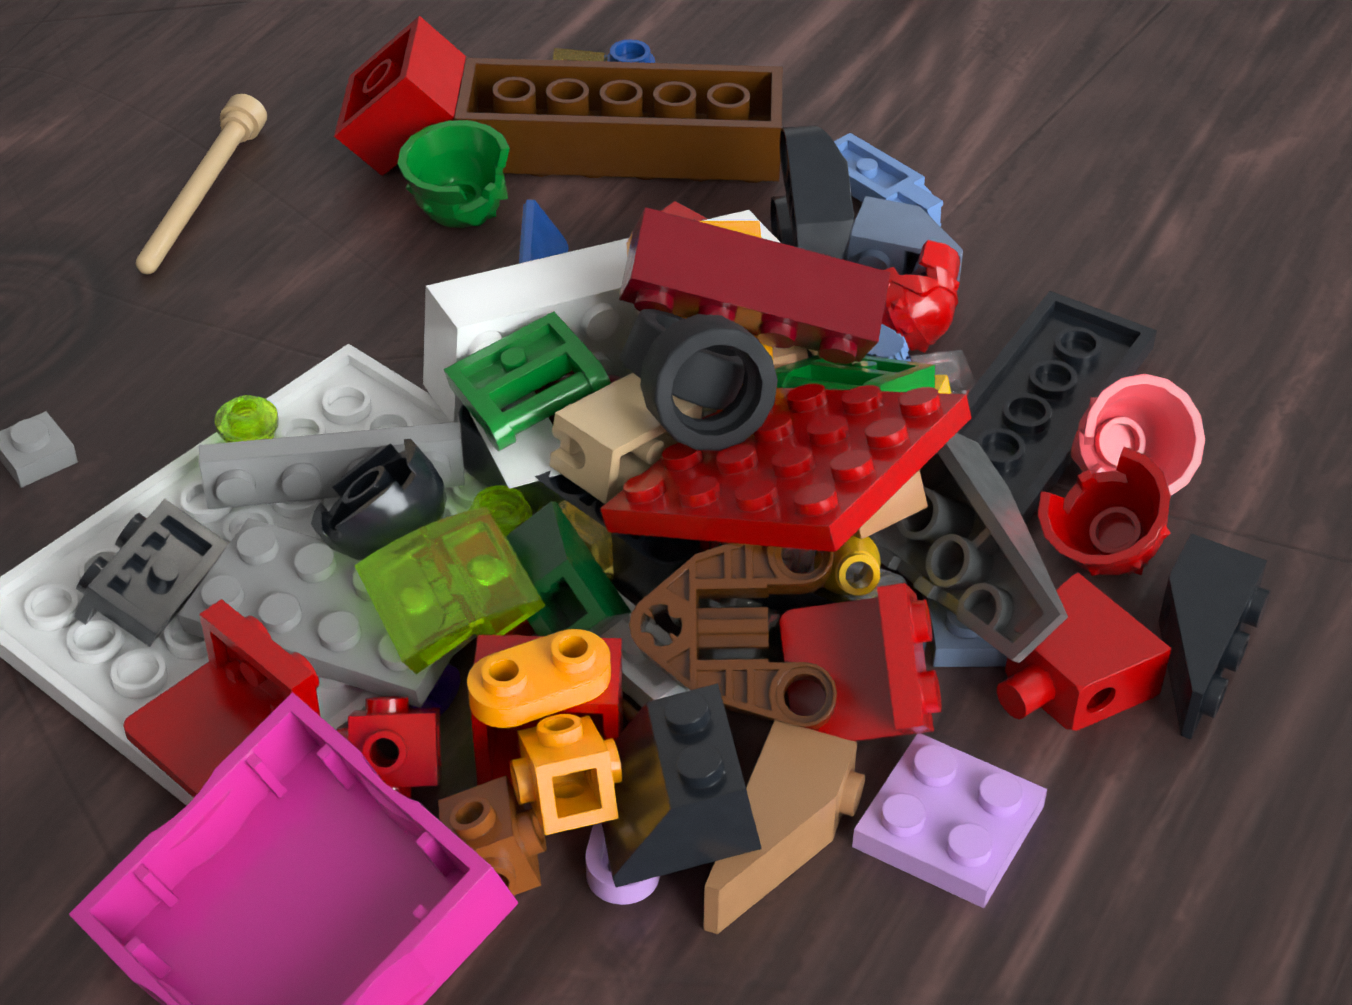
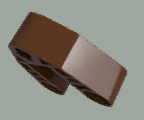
(746, 685)

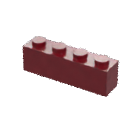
(761, 284)

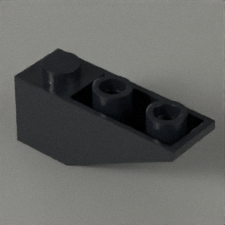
(1203, 621)

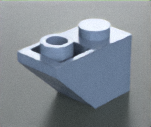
(893, 236)

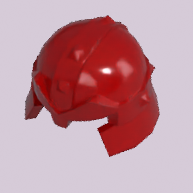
(924, 305)
(1110, 517)

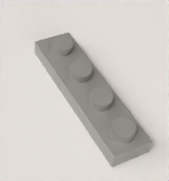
(312, 464)

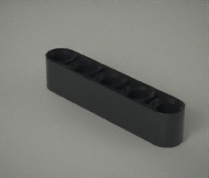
(638, 560)

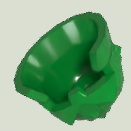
(456, 171)

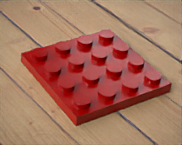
(800, 478)

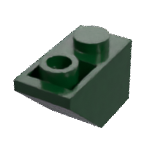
(565, 576)

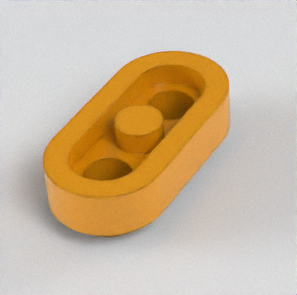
(542, 678)

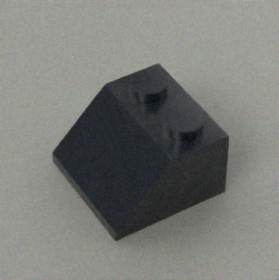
(678, 790)

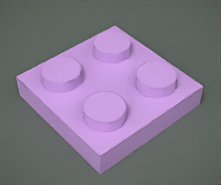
(949, 819)

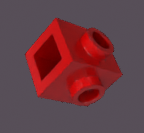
(413, 731)

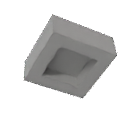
(35, 449)

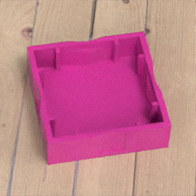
(296, 884)

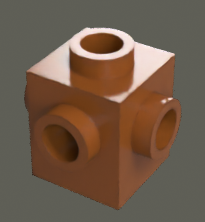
(498, 831)

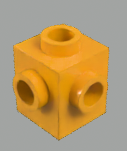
(567, 773)

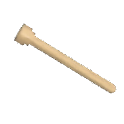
(240, 121)

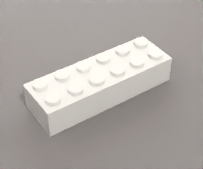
(490, 305)

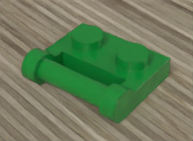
(518, 367)
(881, 372)

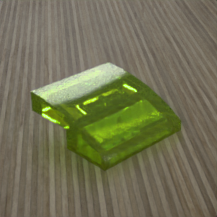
(447, 586)

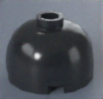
(381, 501)

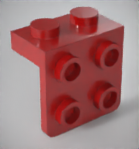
(873, 658)
(223, 701)

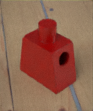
(1088, 665)

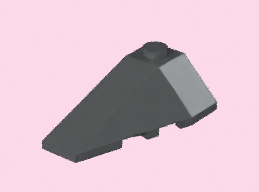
(975, 552)

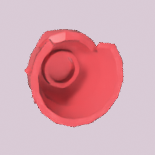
(1146, 417)

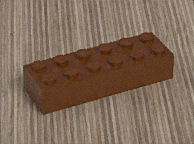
(629, 117)

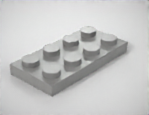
(310, 606)

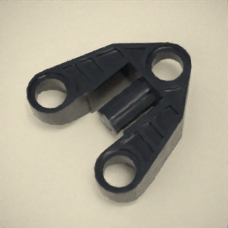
(818, 198)

